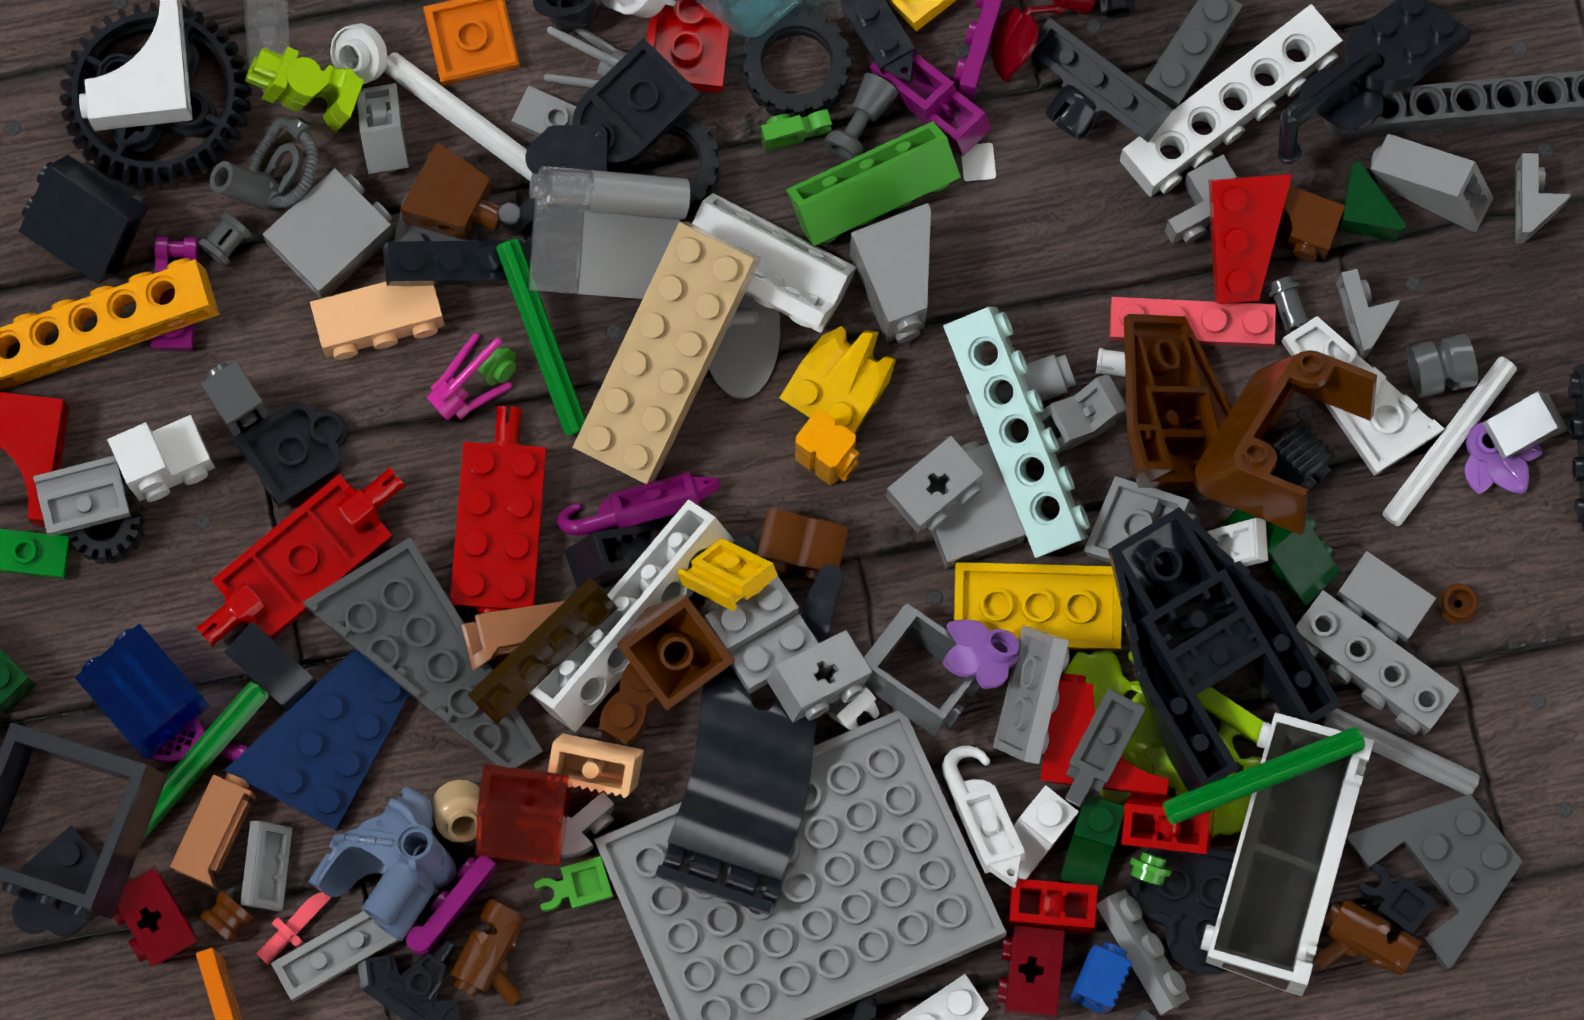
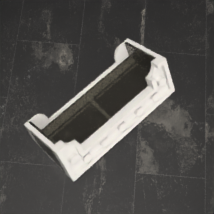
(1286, 863)

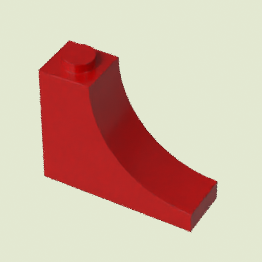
(34, 438)
(1066, 731)

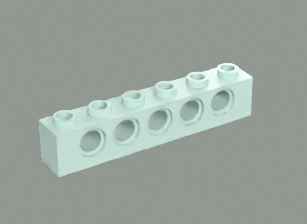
(966, 339)

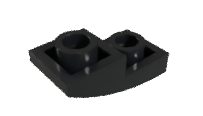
(270, 666)

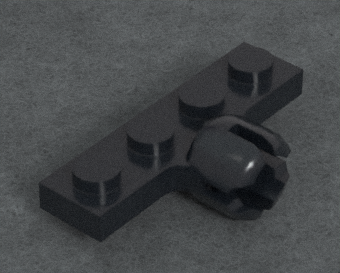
(1094, 88)

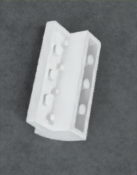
(791, 272)

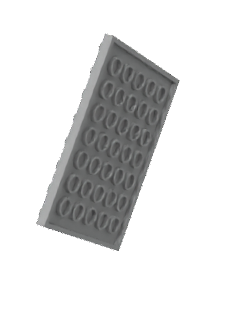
(865, 900)

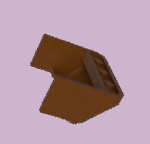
(1240, 463)

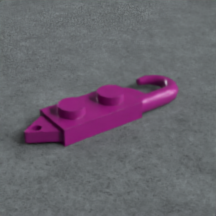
(640, 504)

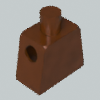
(450, 197)

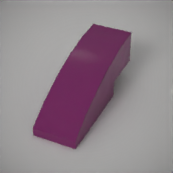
(937, 100)

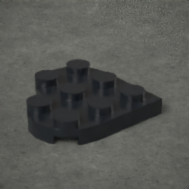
(1187, 903)

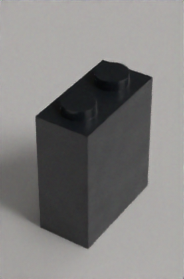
(82, 218)

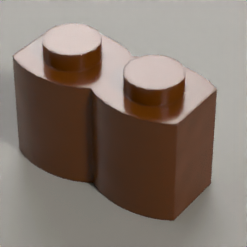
(801, 543)
(626, 712)

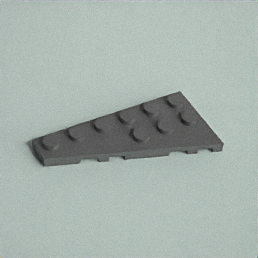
(414, 635)

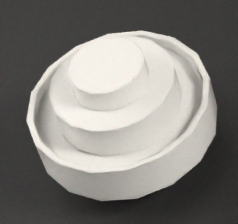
(360, 49)

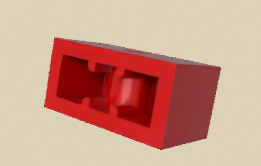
(1148, 826)
(1053, 905)

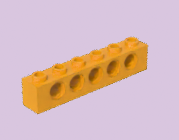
(191, 304)

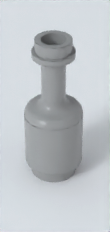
(1046, 375)

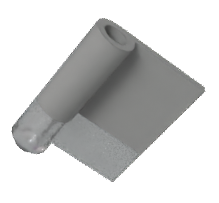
(602, 229)

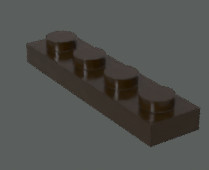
(542, 651)

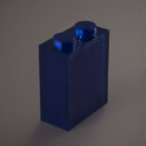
(141, 691)

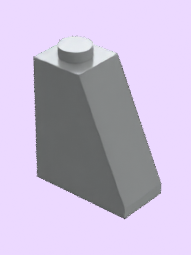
(1433, 180)

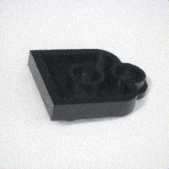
(293, 449)
(66, 863)

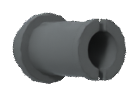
(1288, 302)

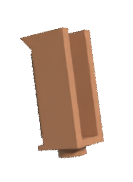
(501, 632)
(213, 829)

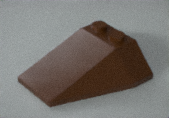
(1170, 400)

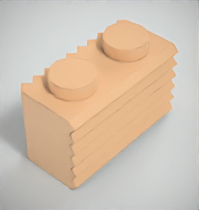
(596, 764)

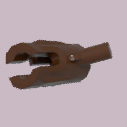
(1364, 933)
(484, 954)

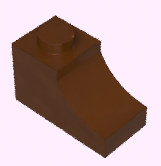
(1310, 223)

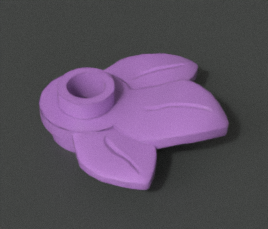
(1487, 466)
(981, 652)

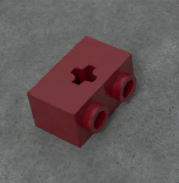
(173, 928)
(1046, 951)

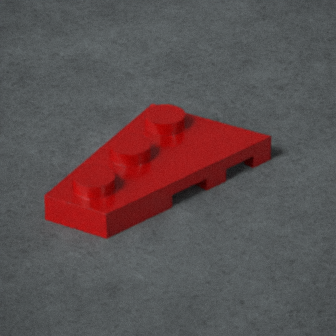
(1243, 232)

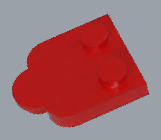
(692, 43)

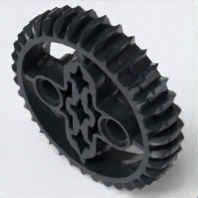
(144, 142)

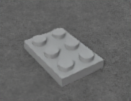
(1031, 695)

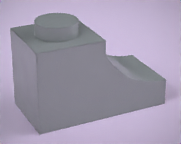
(382, 129)

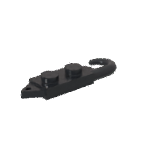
(881, 36)

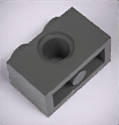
(234, 397)

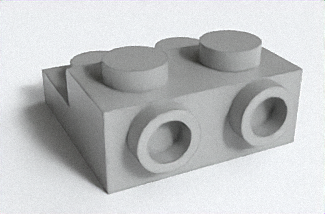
(1128, 511)
(761, 633)

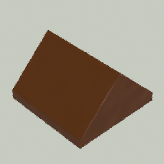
(674, 650)

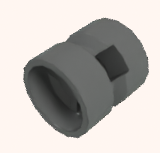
(1442, 365)

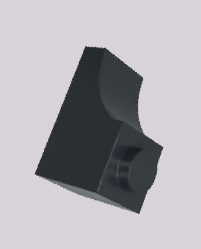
(609, 553)

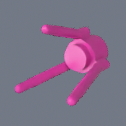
(449, 396)

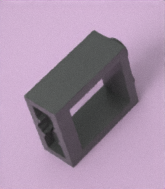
(936, 641)

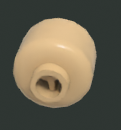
(456, 810)

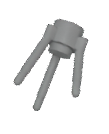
(608, 58)

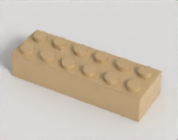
(666, 352)

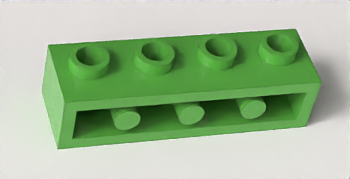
(873, 183)

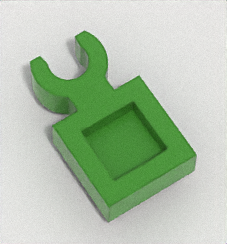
(787, 131)
(582, 884)

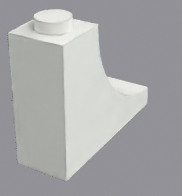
(149, 86)

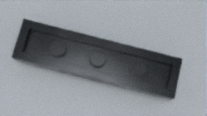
(446, 262)

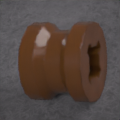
(226, 917)

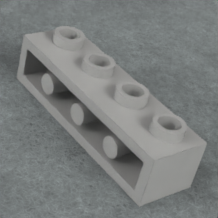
(1375, 665)

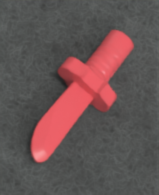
(288, 932)

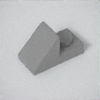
(1532, 207)
(1363, 321)

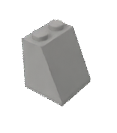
(895, 271)

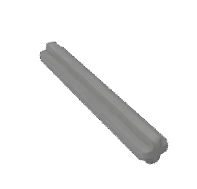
(1407, 753)

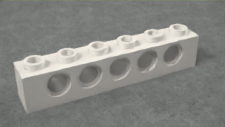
(1304, 32)
(597, 663)

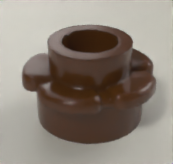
(1466, 596)

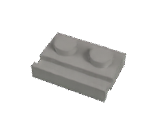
(81, 496)

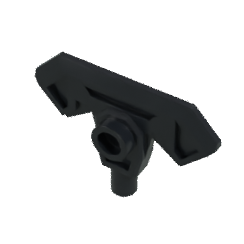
(416, 990)

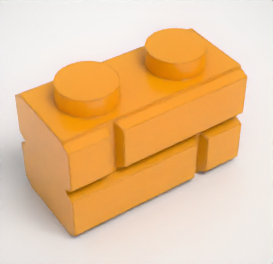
(826, 448)

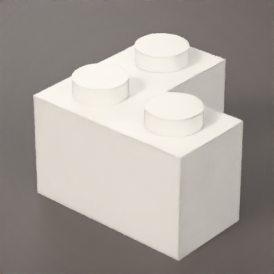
(161, 457)

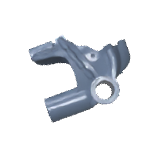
(400, 849)

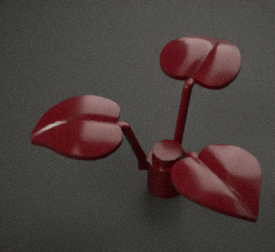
(1018, 34)

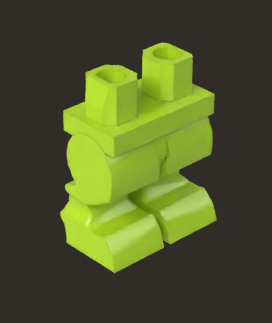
(301, 80)

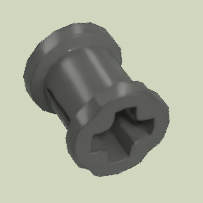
(221, 252)

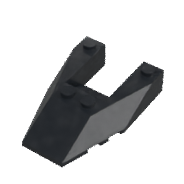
(1195, 622)

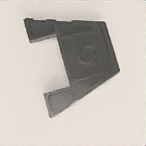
(1461, 857)

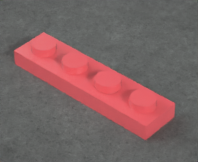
(1211, 322)

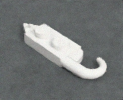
(984, 817)

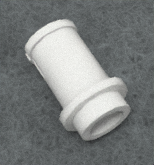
(1111, 362)

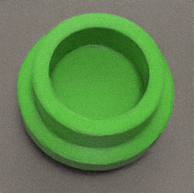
(498, 366)
(1150, 868)

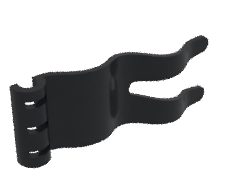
(747, 779)

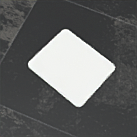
(979, 163)

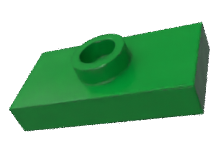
(34, 554)

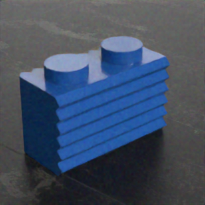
(1101, 978)

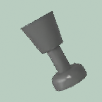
(870, 103)

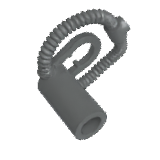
(258, 187)

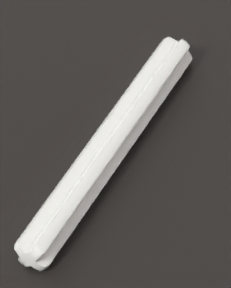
(457, 113)
(1449, 441)

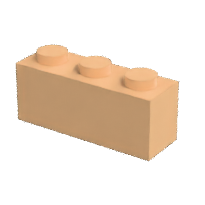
(375, 317)

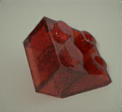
(522, 814)

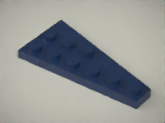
(325, 741)

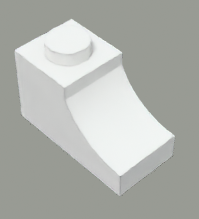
(1042, 827)

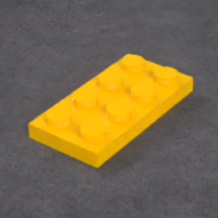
(1058, 599)

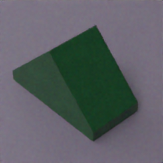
(1367, 208)

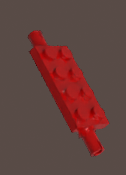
(498, 520)
(302, 556)

